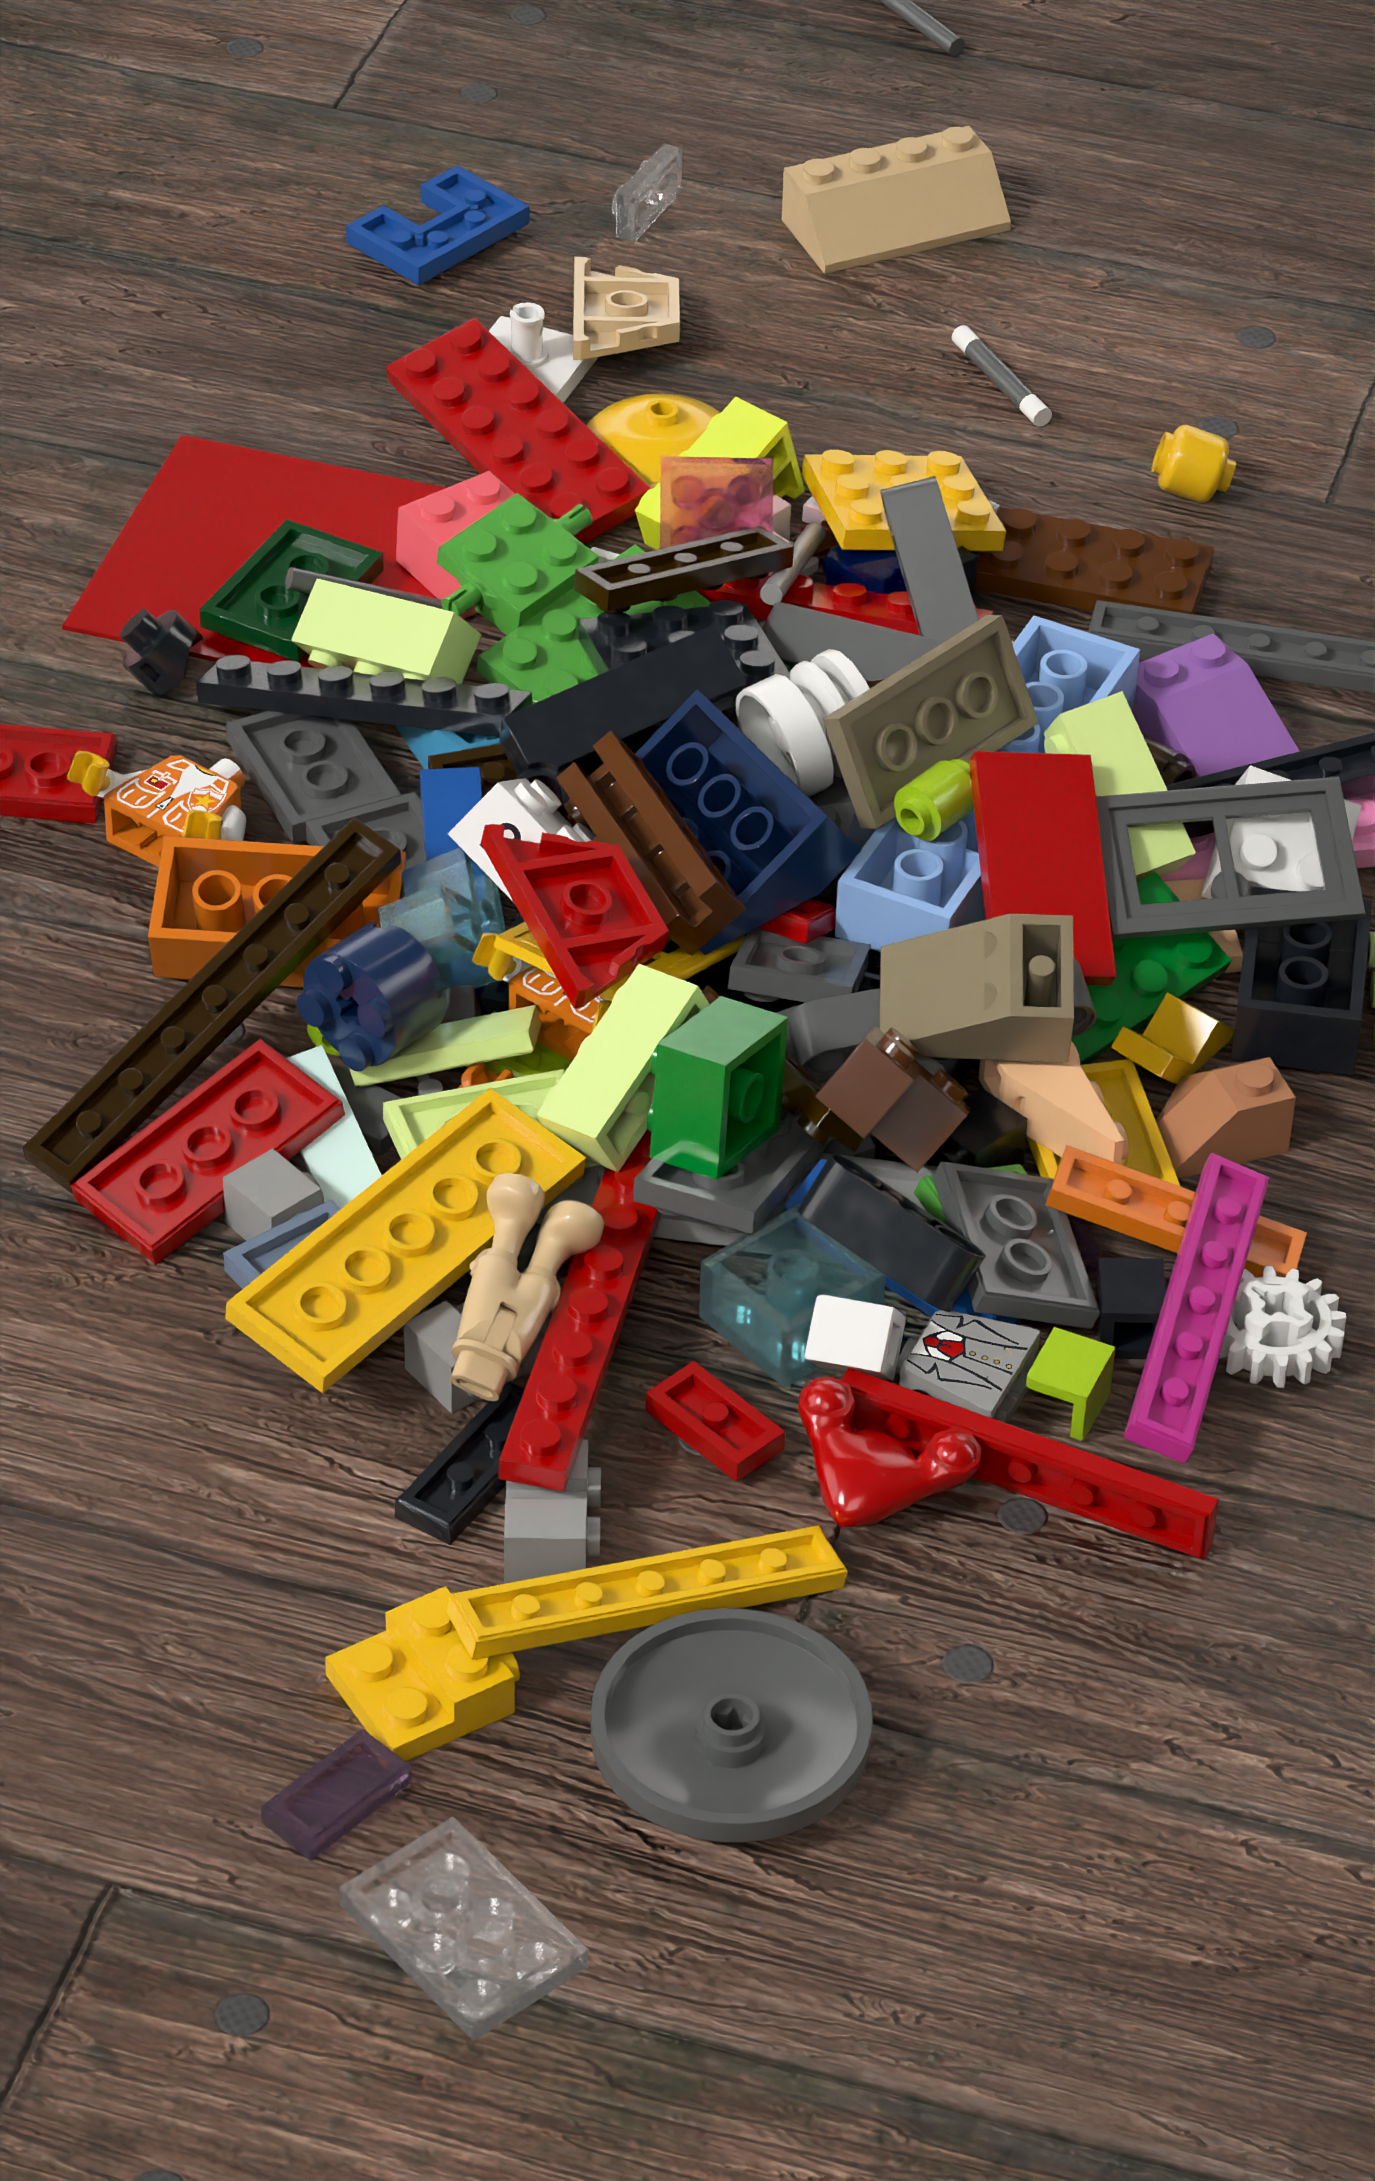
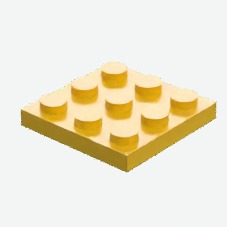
(852, 504)

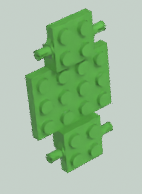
(523, 580)

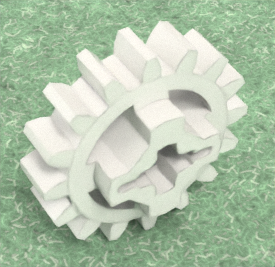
(1276, 1328)

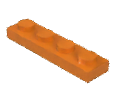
(1155, 1209)

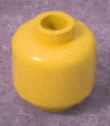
(1193, 464)

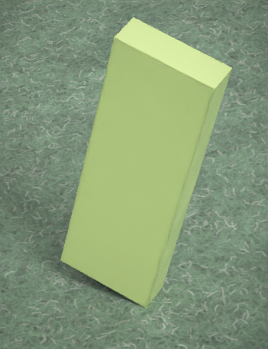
(460, 1045)

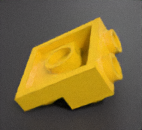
(418, 1681)

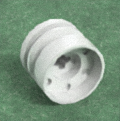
(788, 716)

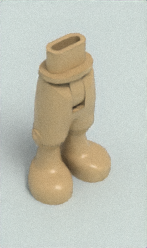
(507, 1306)

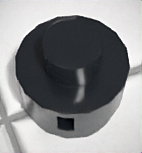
(160, 645)

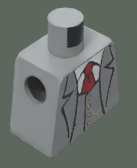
(970, 1362)

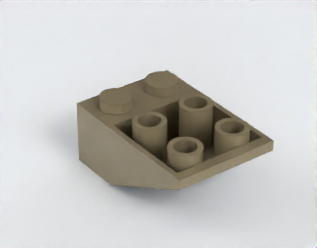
(984, 989)

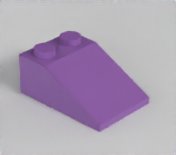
(1208, 707)

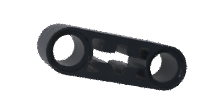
(891, 1233)

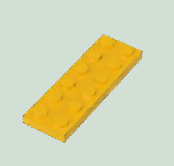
(397, 1242)

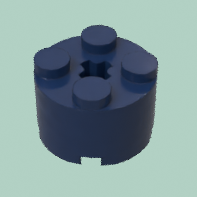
(372, 995)

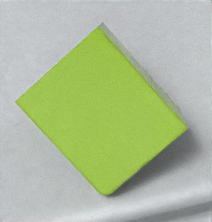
(1075, 1372)

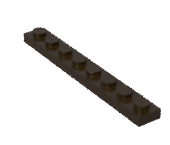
(212, 1004)

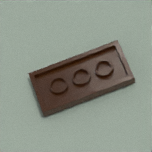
(1086, 562)

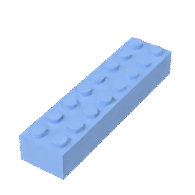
(922, 887)

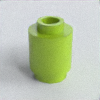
(935, 799)

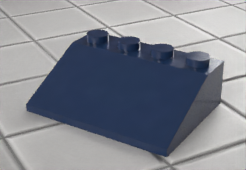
(745, 814)

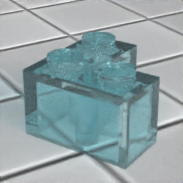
(448, 910)

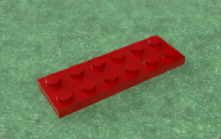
(515, 428)

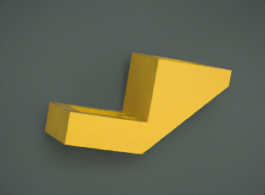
(1175, 1040)

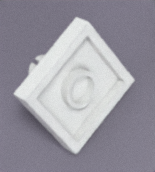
(540, 349)

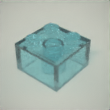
(767, 1286)

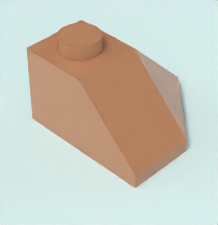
(1227, 1111)

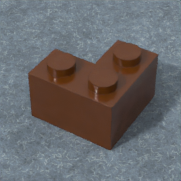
(895, 1097)

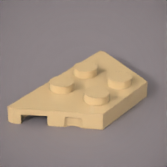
(622, 310)

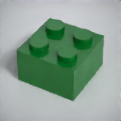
(717, 1087)

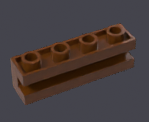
(633, 811)

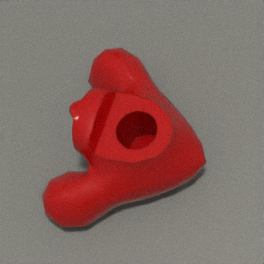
(870, 1473)

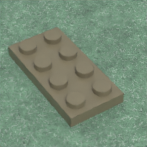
(932, 710)

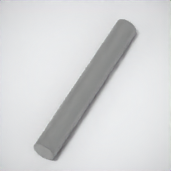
(804, 548)

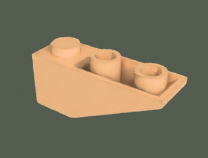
(1058, 1104)

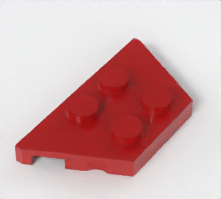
(579, 907)

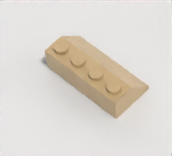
(894, 199)

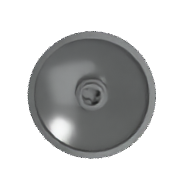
(731, 1725)

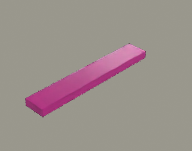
(1196, 1309)

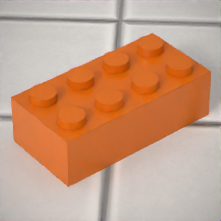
(217, 886)

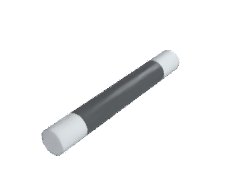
(1001, 376)

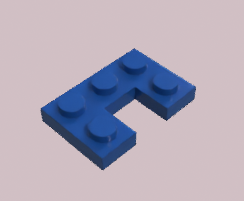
(469, 220)

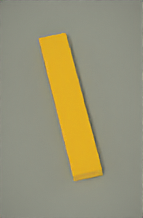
(644, 1591)

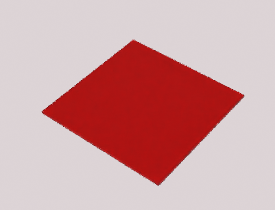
(209, 517)

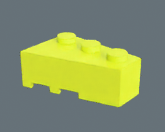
(734, 433)

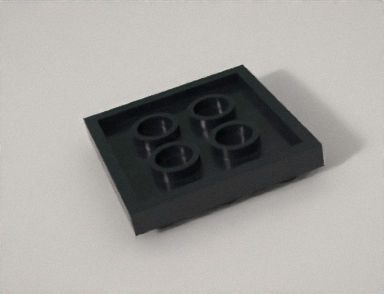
(622, 637)

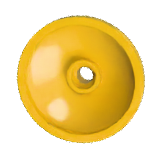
(651, 427)

